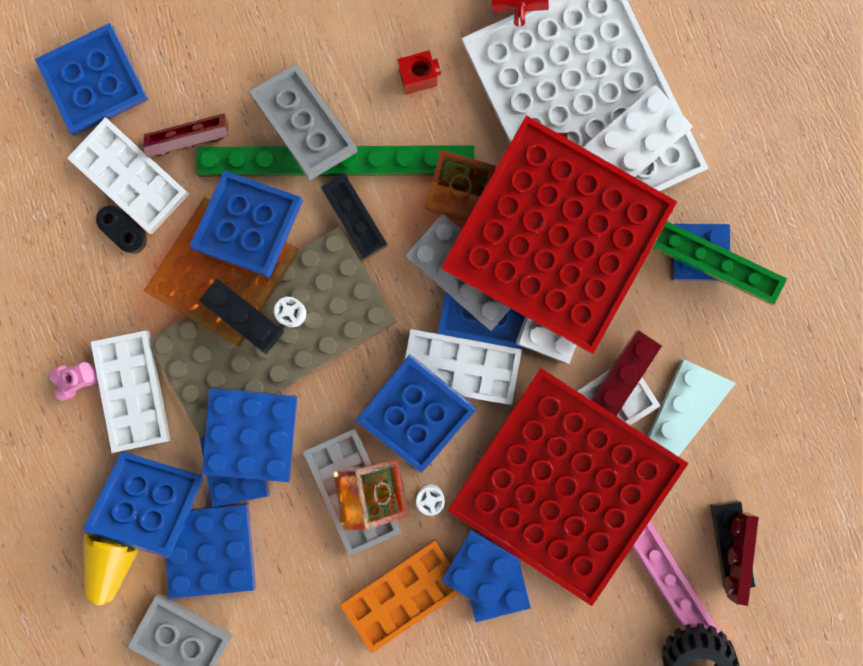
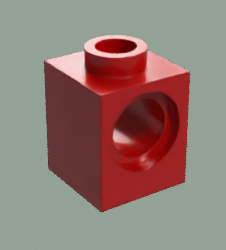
(420, 60)

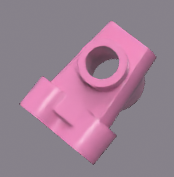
(72, 378)

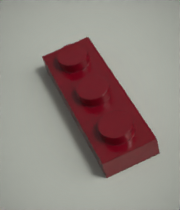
(185, 135)
(626, 372)
(741, 558)

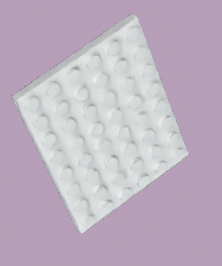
(576, 75)

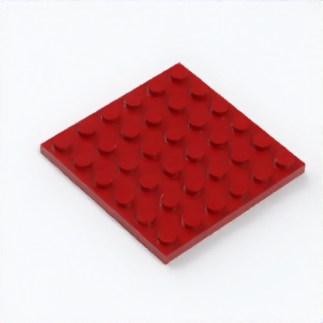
(559, 235)
(567, 486)

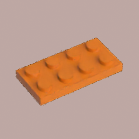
(400, 597)

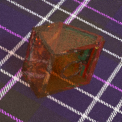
(457, 185)
(370, 495)

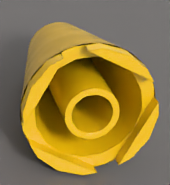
(104, 567)

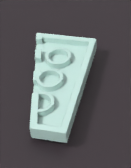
(687, 405)

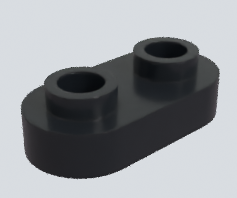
(120, 228)

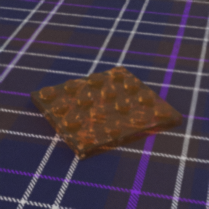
(188, 275)

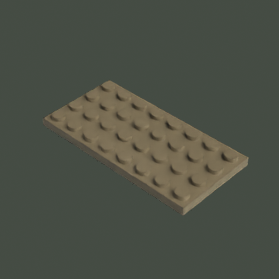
(340, 314)

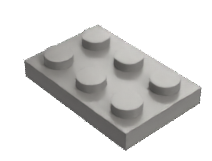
(178, 636)

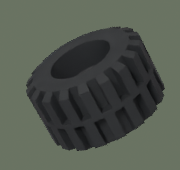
(697, 644)

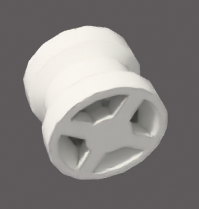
(286, 307)
(431, 504)

